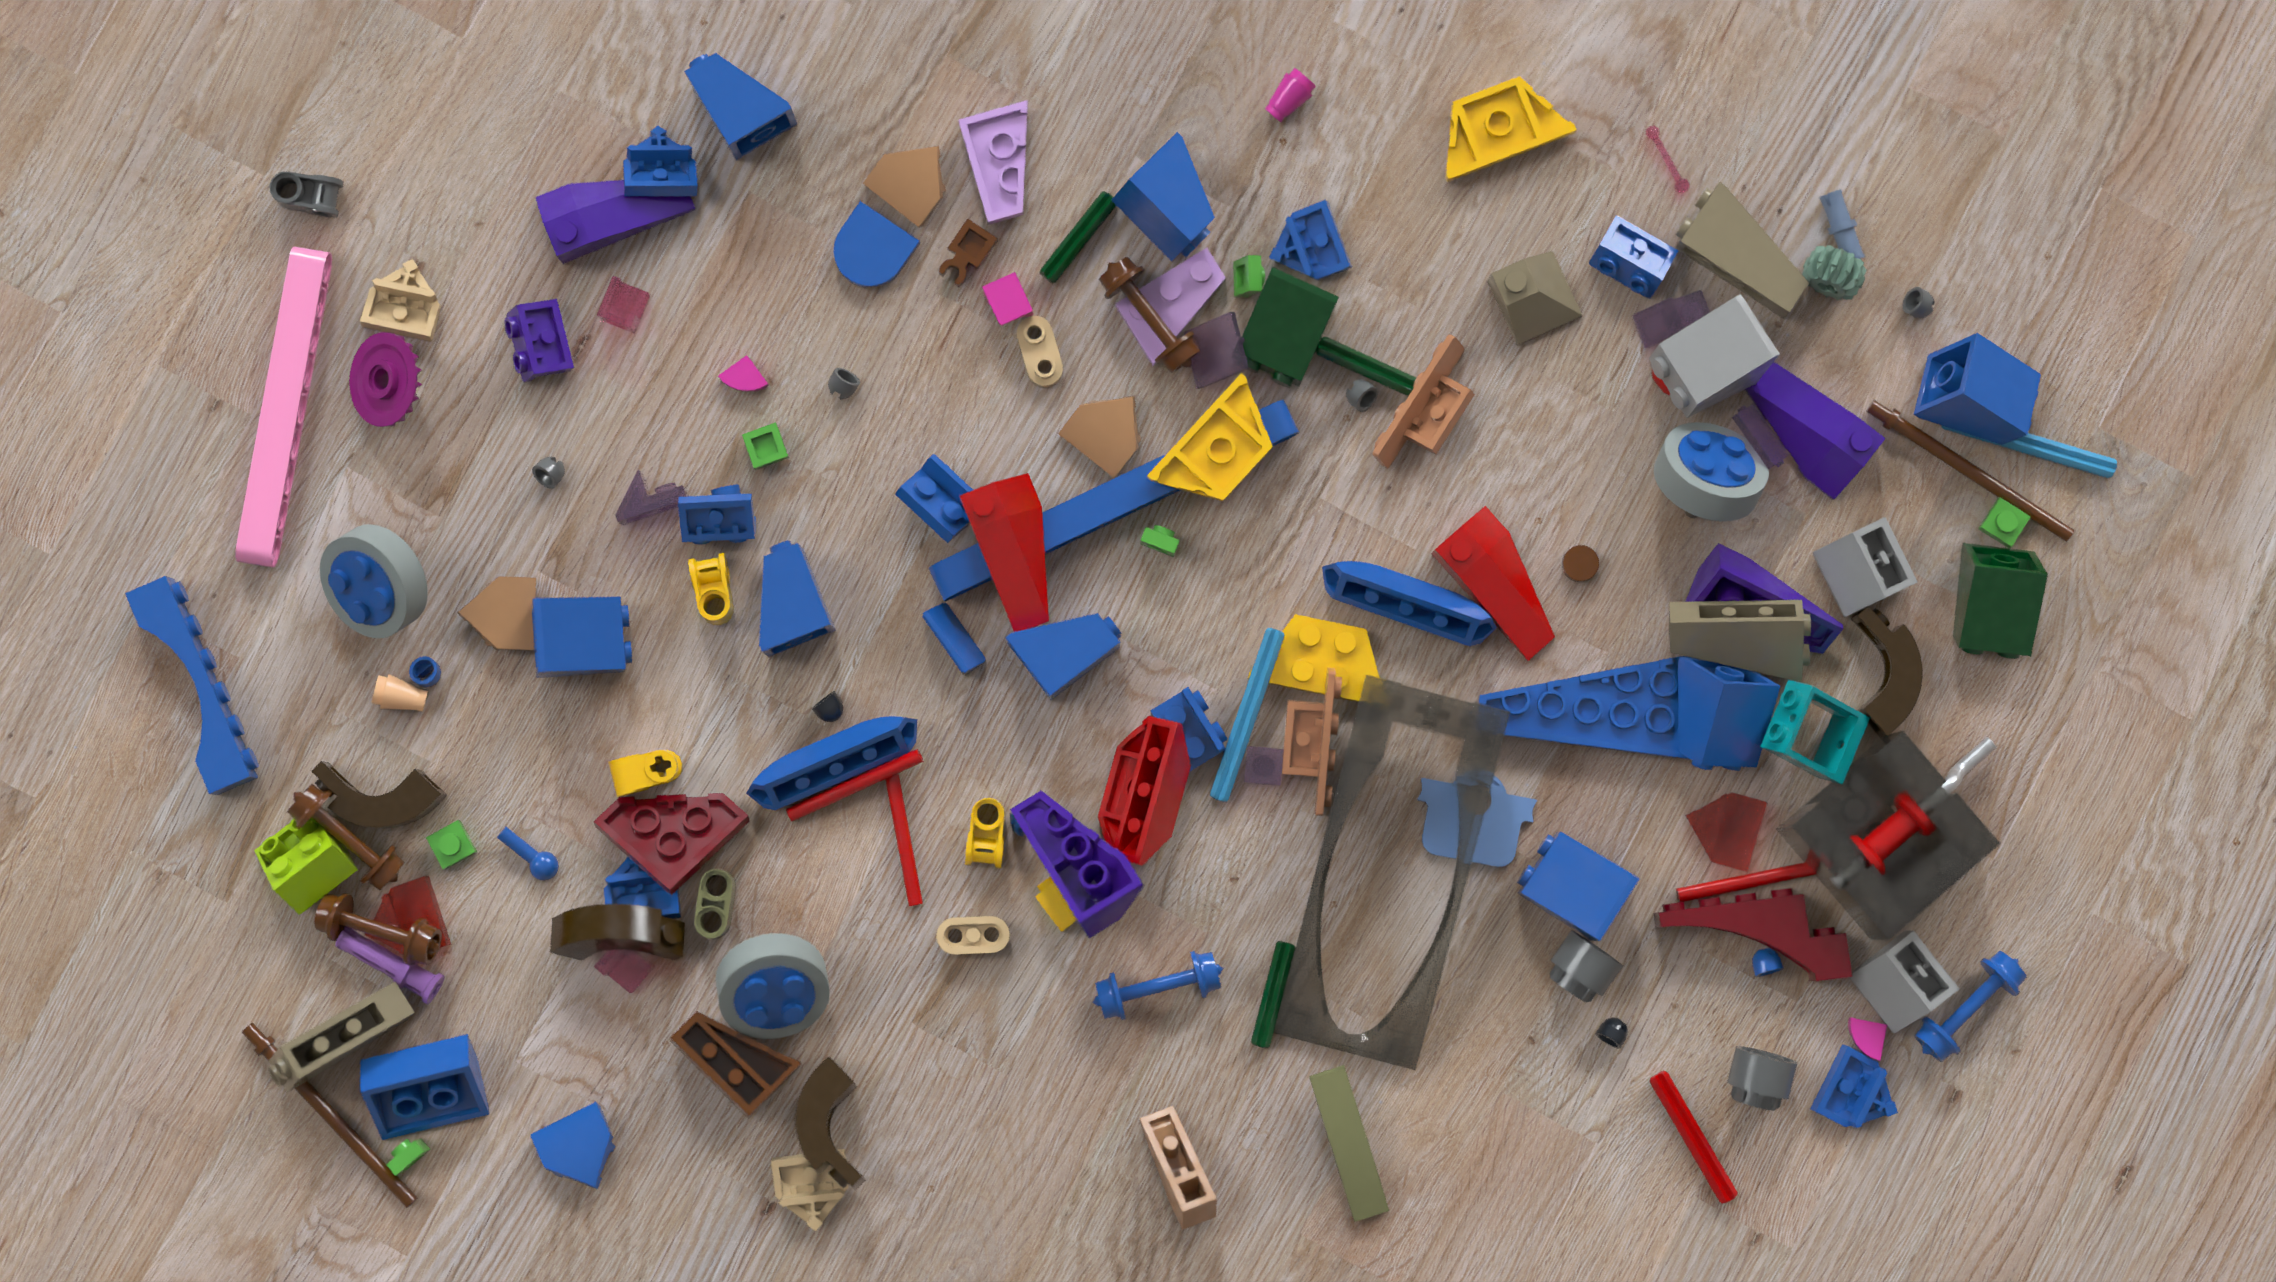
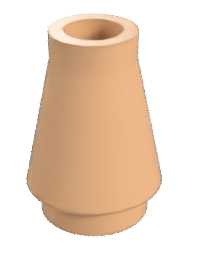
(397, 694)

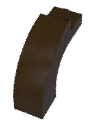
(1902, 672)
(403, 805)
(616, 927)
(814, 1111)

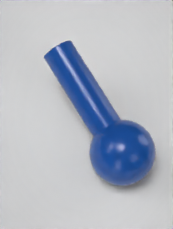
(542, 864)

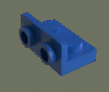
(1633, 257)
(935, 498)
(717, 518)
(1201, 737)

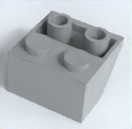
(1864, 567)
(1903, 981)

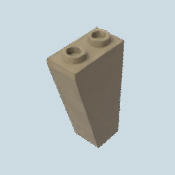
(1740, 251)
(1743, 634)
(339, 1037)

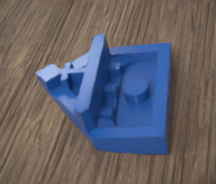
(659, 167)
(1312, 243)
(635, 887)
(1854, 1090)
(576, 1145)

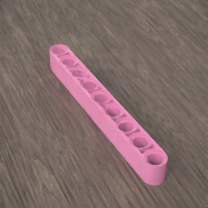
(283, 407)

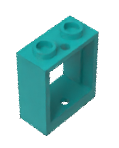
(1844, 727)

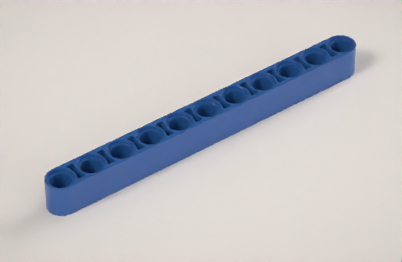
(1089, 512)

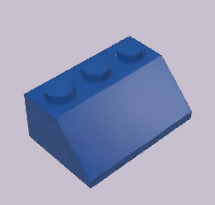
(423, 1087)

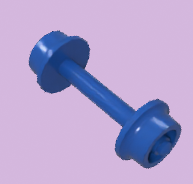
(1204, 972)
(2003, 973)

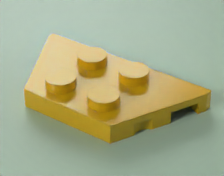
(1499, 126)
(1218, 447)
(1316, 644)

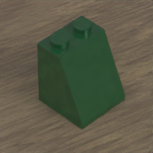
(1286, 327)
(1998, 600)

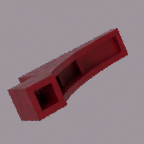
(1774, 922)

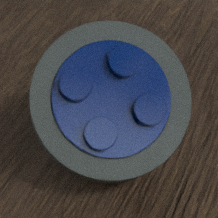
(1710, 472)
(373, 581)
(772, 986)

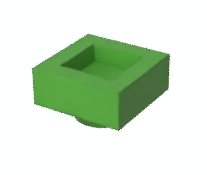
(1248, 276)
(765, 446)
(2004, 522)
(1160, 539)
(451, 844)
(406, 1155)

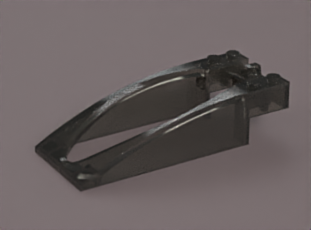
(1482, 729)

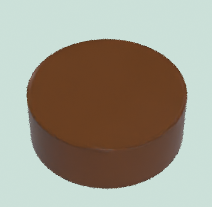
(1580, 563)

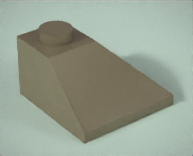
(1533, 296)

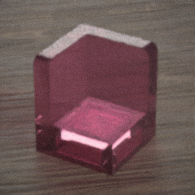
(623, 305)
(625, 967)

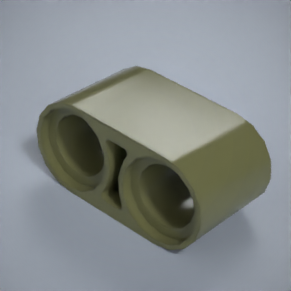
(721, 904)

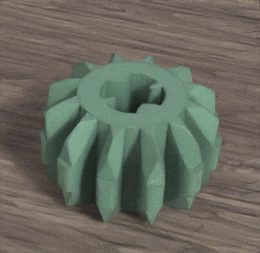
(1834, 272)

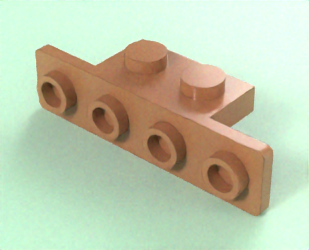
(1429, 409)
(1308, 739)

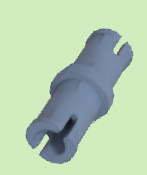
(1841, 224)

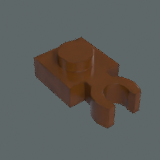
(970, 248)

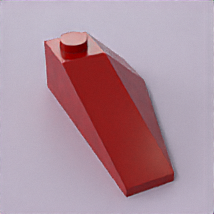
(1011, 538)
(1494, 577)

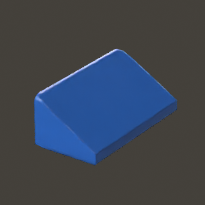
(954, 638)

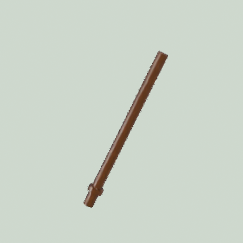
(1892, 420)
(265, 1047)

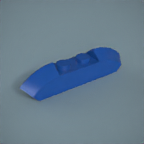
(1408, 601)
(833, 760)

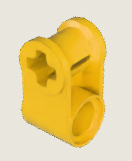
(711, 581)
(639, 772)
(986, 836)

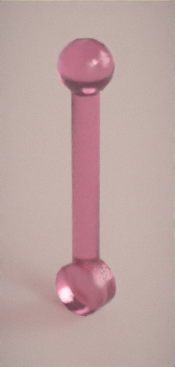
(1681, 184)

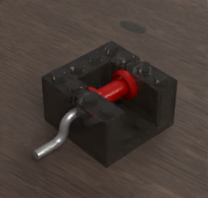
(1885, 861)

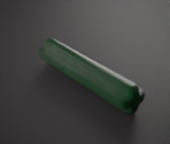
(1078, 237)
(1365, 365)
(1273, 994)

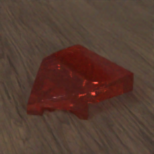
(1729, 829)
(407, 904)

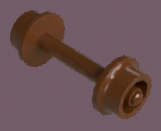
(1120, 278)
(382, 868)
(419, 943)

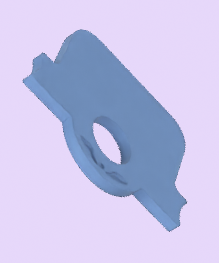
(1498, 830)

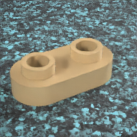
(1039, 350)
(973, 935)

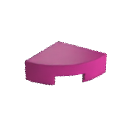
(743, 376)
(1868, 1036)

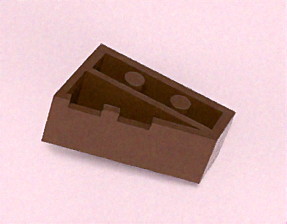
(733, 1062)

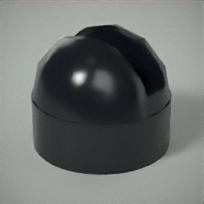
(829, 708)
(1613, 1032)

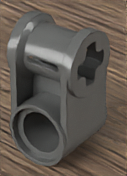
(314, 193)

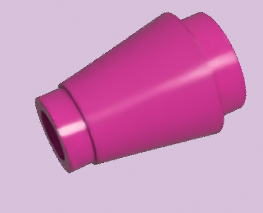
(1290, 94)

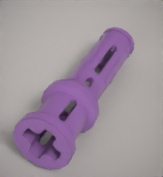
(411, 977)

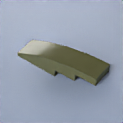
(1349, 1143)

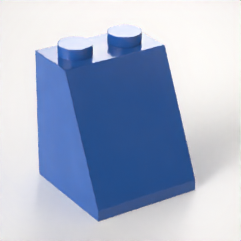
(738, 104)
(1168, 200)
(1978, 390)
(790, 601)
(580, 636)
(1065, 650)
(1722, 713)
(1576, 885)

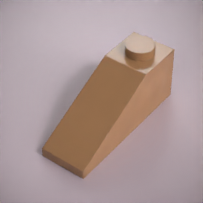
(1179, 1168)

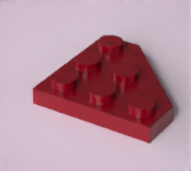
(671, 833)

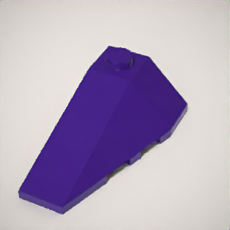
(598, 214)
(1815, 430)
(1734, 577)
(1084, 867)

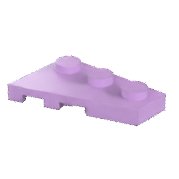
(997, 158)
(1176, 299)

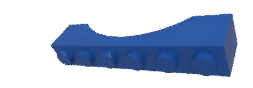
(221, 753)

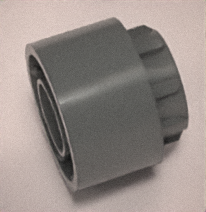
(1583, 967)
(1760, 1077)

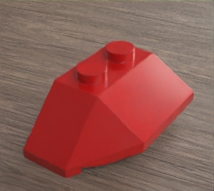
(1145, 789)

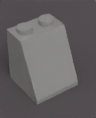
(1714, 357)

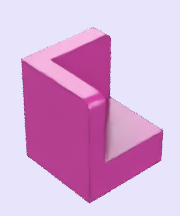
(1007, 299)

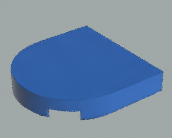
(871, 248)

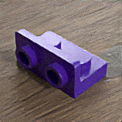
(538, 339)

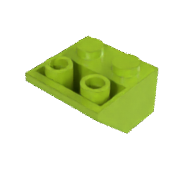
(304, 863)

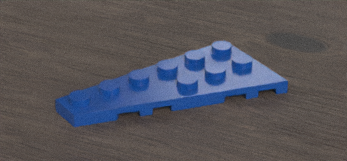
(1608, 709)

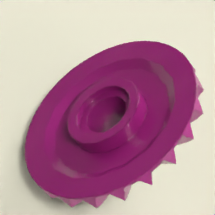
(384, 379)

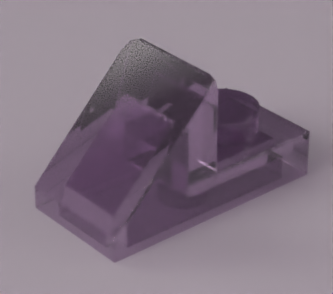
(1669, 317)
(640, 504)

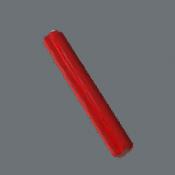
(1693, 1137)

